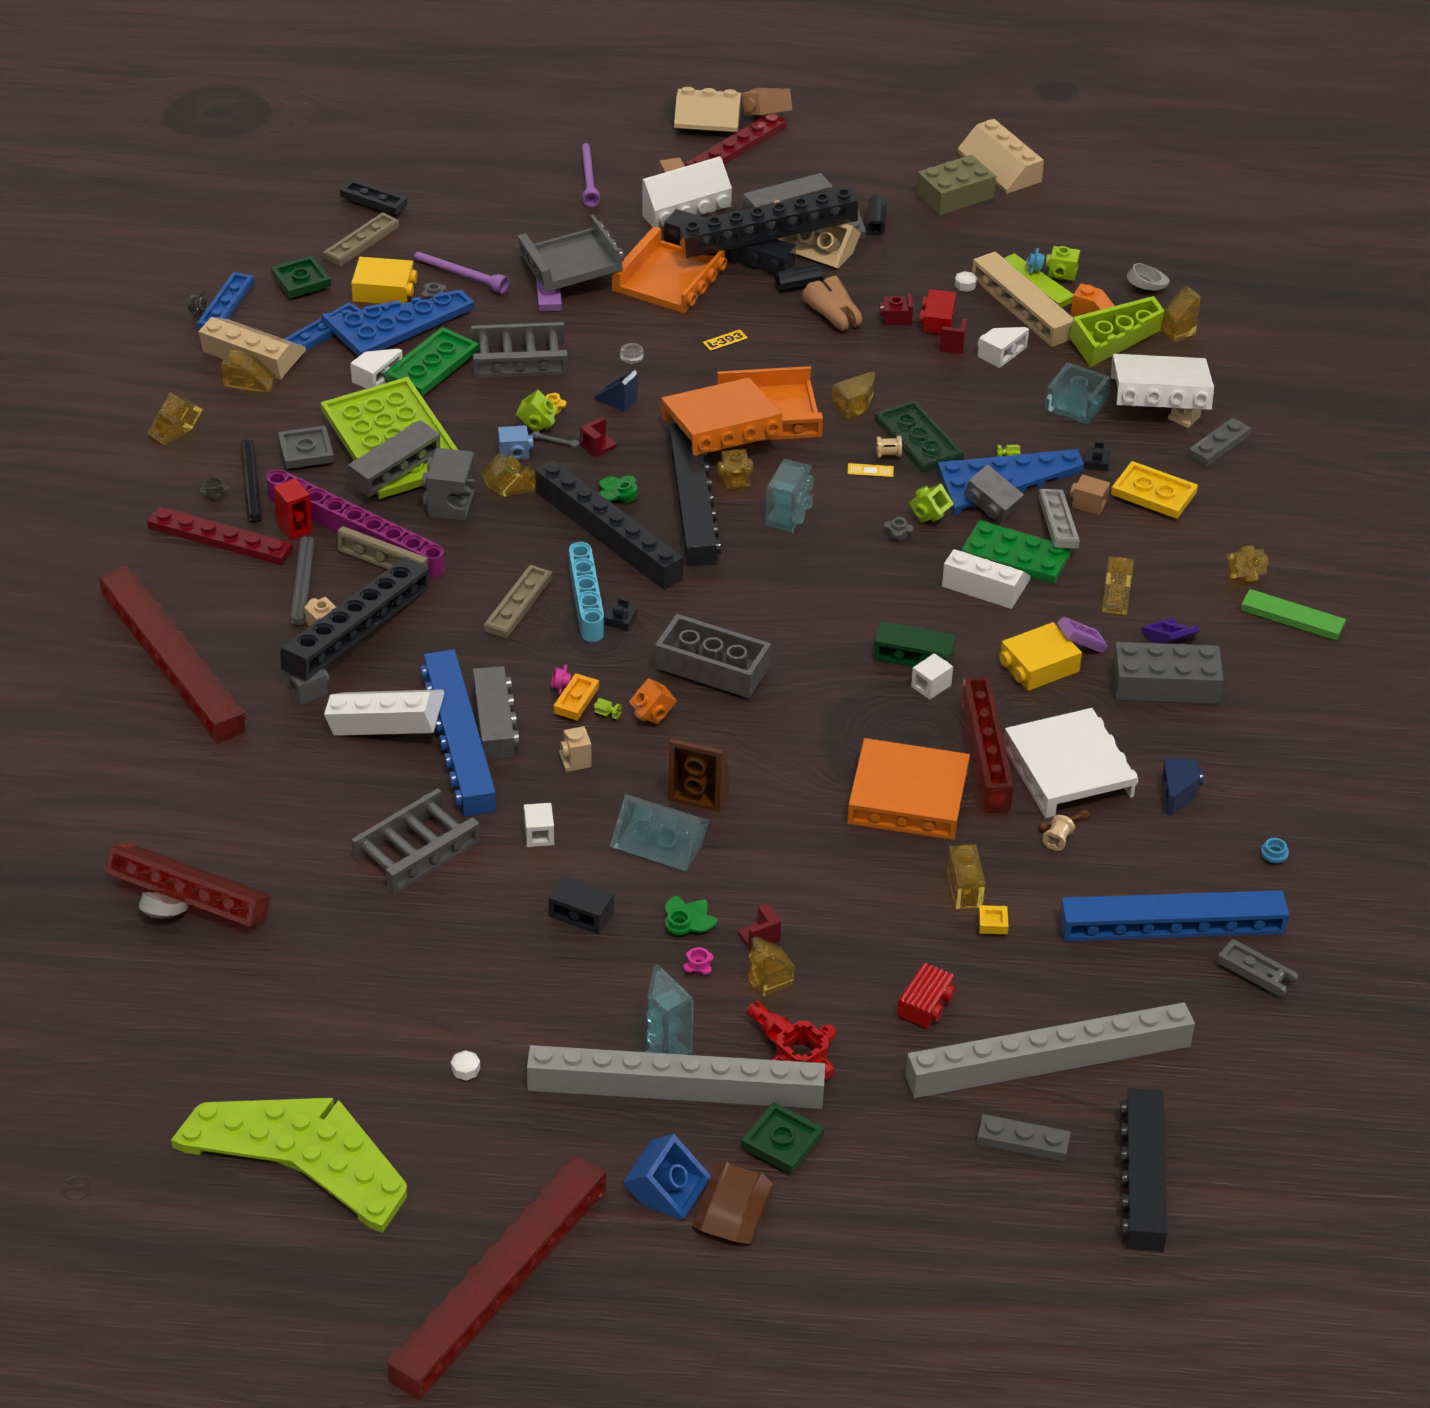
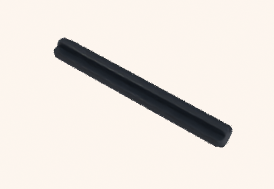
(251, 480)

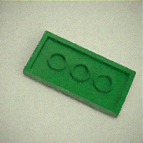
(433, 360)
(1017, 550)

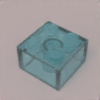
(1077, 393)
(789, 495)

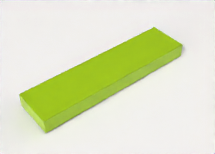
(1048, 286)

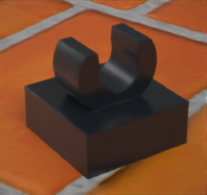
(1097, 457)
(620, 615)

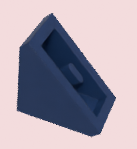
(621, 392)

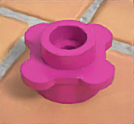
(560, 679)
(698, 961)

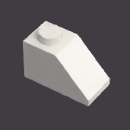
(1002, 344)
(370, 367)

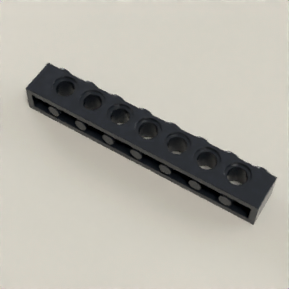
(768, 222)
(354, 618)

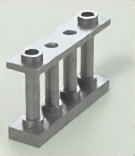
(519, 363)
(420, 861)

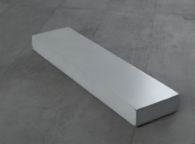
(1058, 518)

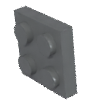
(305, 447)

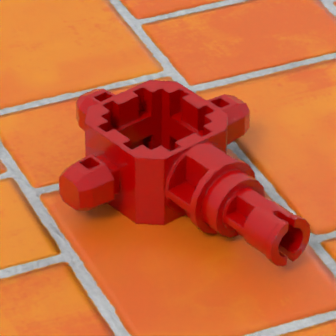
(785, 1035)

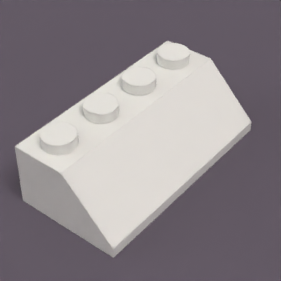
(693, 189)
(383, 712)

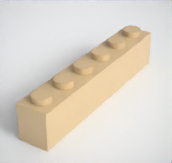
(1023, 298)

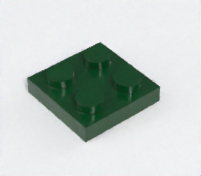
(301, 276)
(782, 1137)

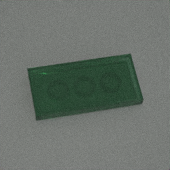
(920, 435)

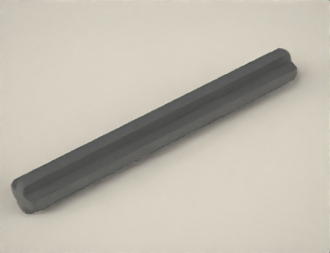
(302, 580)

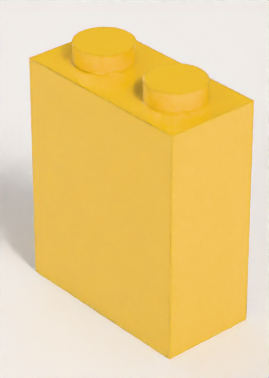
(383, 280)
(1040, 656)

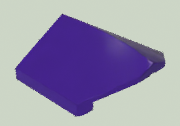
(1169, 632)

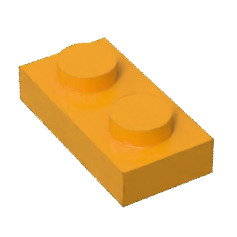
(576, 696)

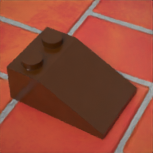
(697, 775)

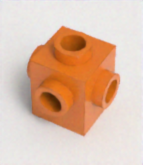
(652, 701)

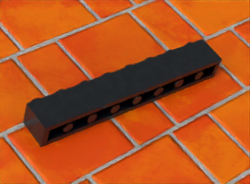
(694, 500)
(609, 525)

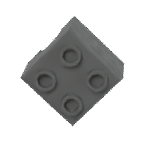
(447, 484)

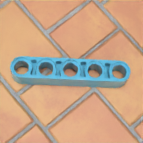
(586, 592)

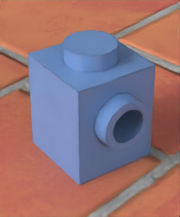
(515, 441)

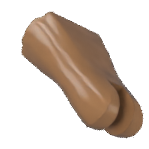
(832, 302)

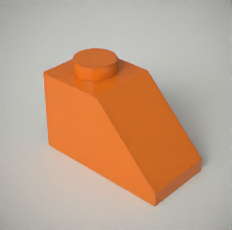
(1088, 300)

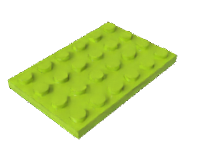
(374, 416)

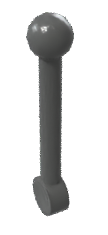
(574, 444)

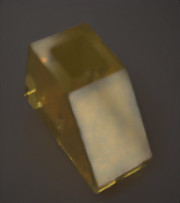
(1181, 315)
(174, 419)
(508, 476)
(769, 967)

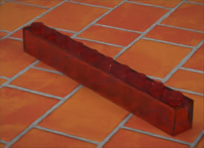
(173, 654)
(495, 1278)

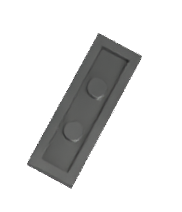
(1219, 442)
(1023, 1137)

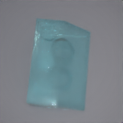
(658, 832)
(668, 1015)

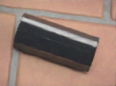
(876, 215)
(797, 277)

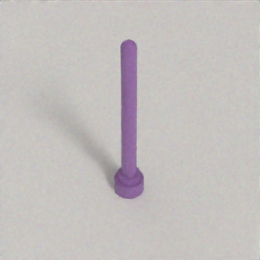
(591, 195)
(498, 283)

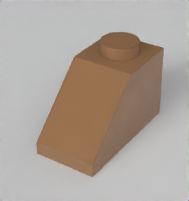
(766, 101)

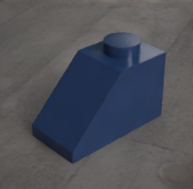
(1180, 782)

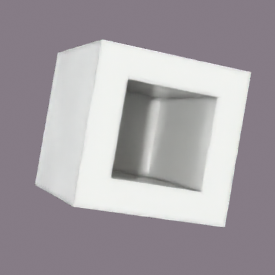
(932, 676)
(539, 824)

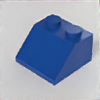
(667, 1177)

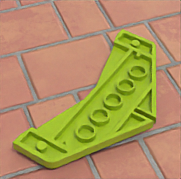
(298, 1135)

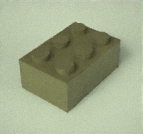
(955, 184)

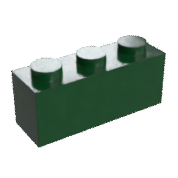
(911, 645)

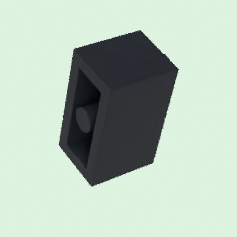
(581, 905)

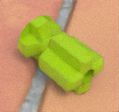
(1008, 451)
(605, 707)

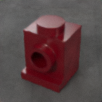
(897, 310)

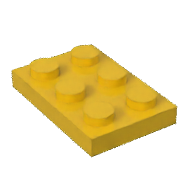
(1154, 489)

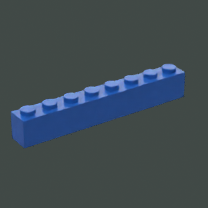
(459, 735)
(1173, 915)

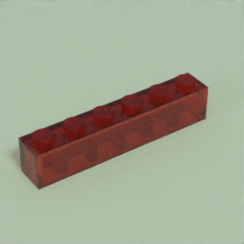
(987, 743)
(188, 884)

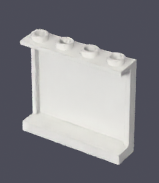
(1162, 381)
(1067, 759)

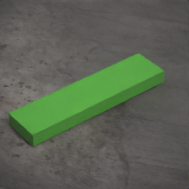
(1293, 614)

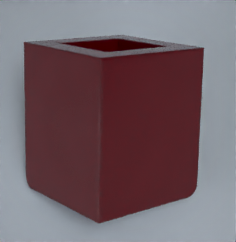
(953, 339)
(594, 438)
(767, 927)

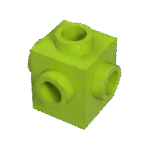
(1063, 263)
(537, 411)
(930, 503)

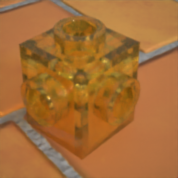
(735, 468)
(1247, 563)

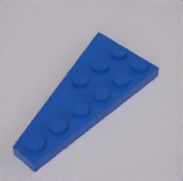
(393, 322)
(1019, 470)

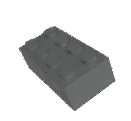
(1167, 672)

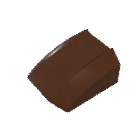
(733, 1203)

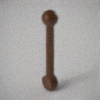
(1083, 815)

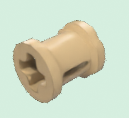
(883, 446)
(1056, 836)

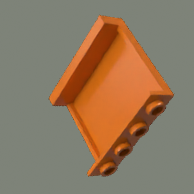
(663, 275)
(792, 395)
(723, 415)
(908, 789)

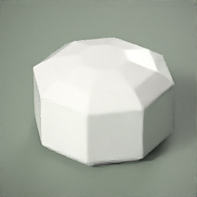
(965, 281)
(465, 1065)

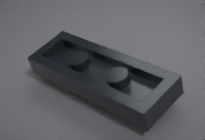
(373, 197)

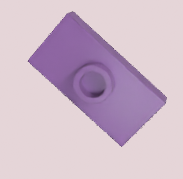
(548, 300)
(1082, 634)

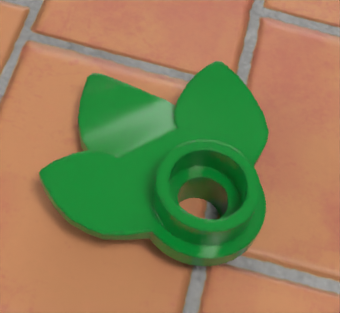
(622, 489)
(688, 917)

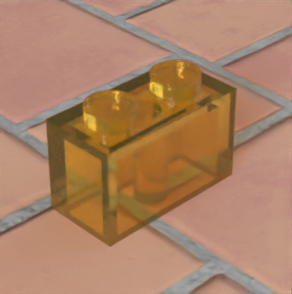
(966, 876)

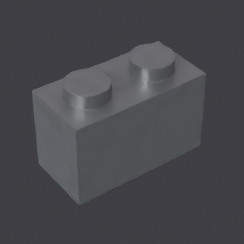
(993, 494)

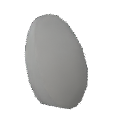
(1147, 277)
(161, 906)

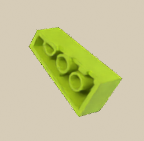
(1115, 328)

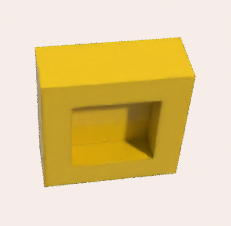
(993, 919)

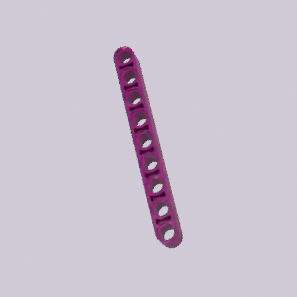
(336, 512)

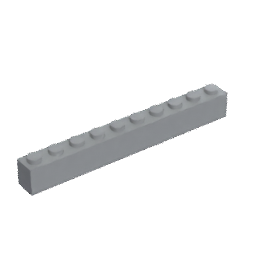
(1049, 1050)
(675, 1077)

